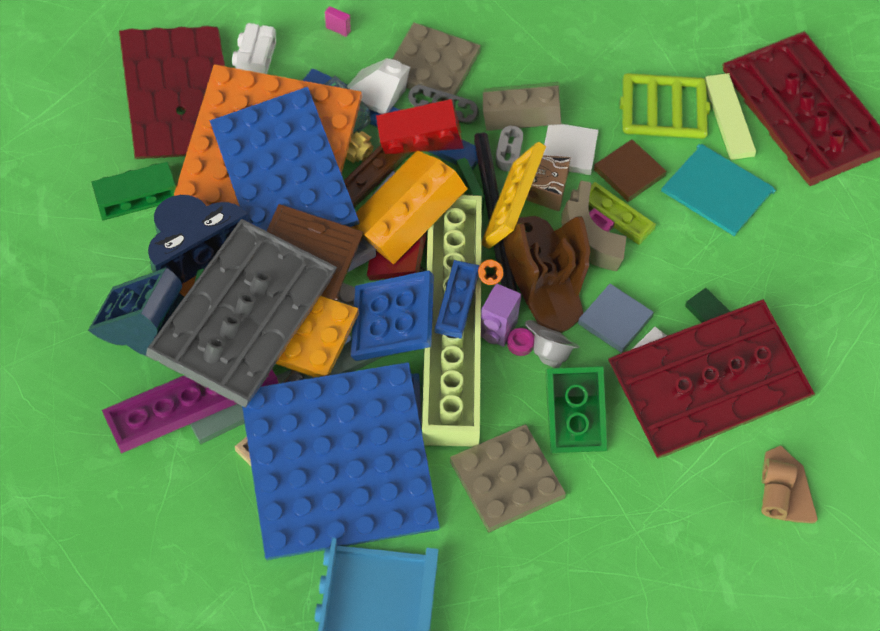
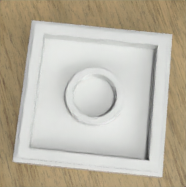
(572, 142)

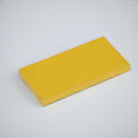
(513, 195)

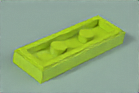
(625, 218)

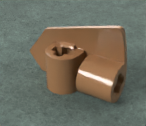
(786, 488)

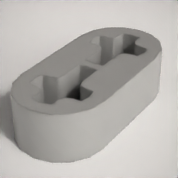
(504, 147)

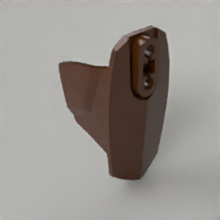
(550, 271)

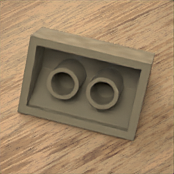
(522, 106)

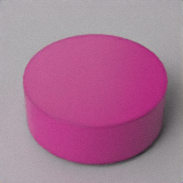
(520, 341)

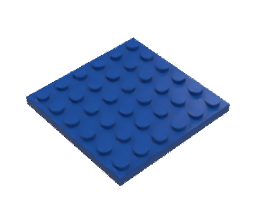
(339, 461)

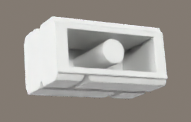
(255, 48)

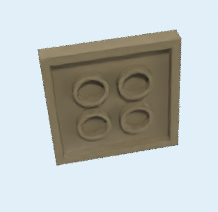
(436, 59)
(507, 478)

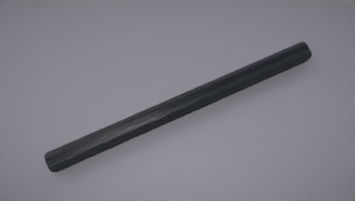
(491, 197)

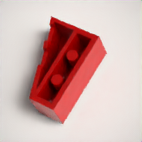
(420, 128)

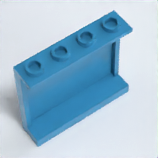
(376, 590)

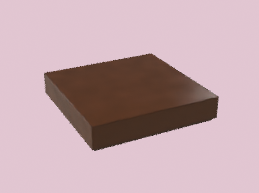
(629, 170)

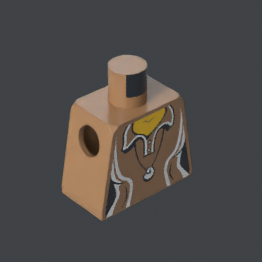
(550, 182)

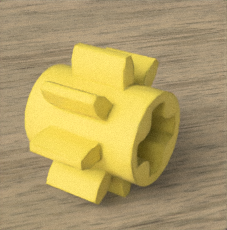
(359, 147)

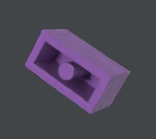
(499, 315)

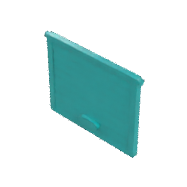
(717, 189)

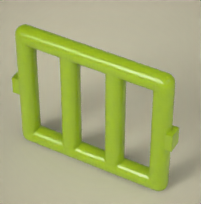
(651, 128)

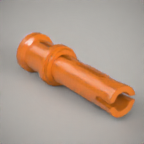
(493, 278)

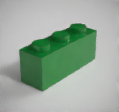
(133, 190)

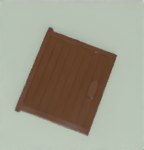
(319, 237)

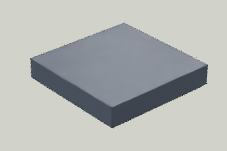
(615, 318)

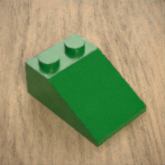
(576, 409)

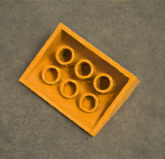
(408, 204)

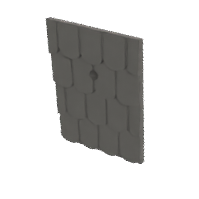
(242, 313)

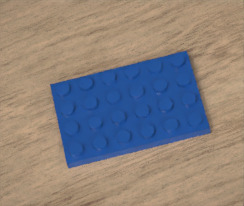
(284, 158)

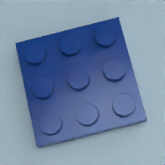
(393, 316)

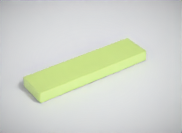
(729, 116)

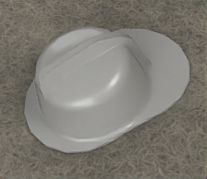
(550, 345)

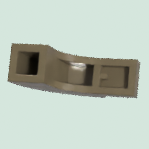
(605, 247)

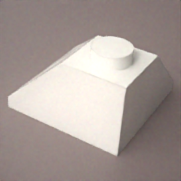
(381, 84)

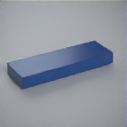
(457, 299)

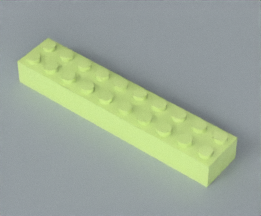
(453, 363)

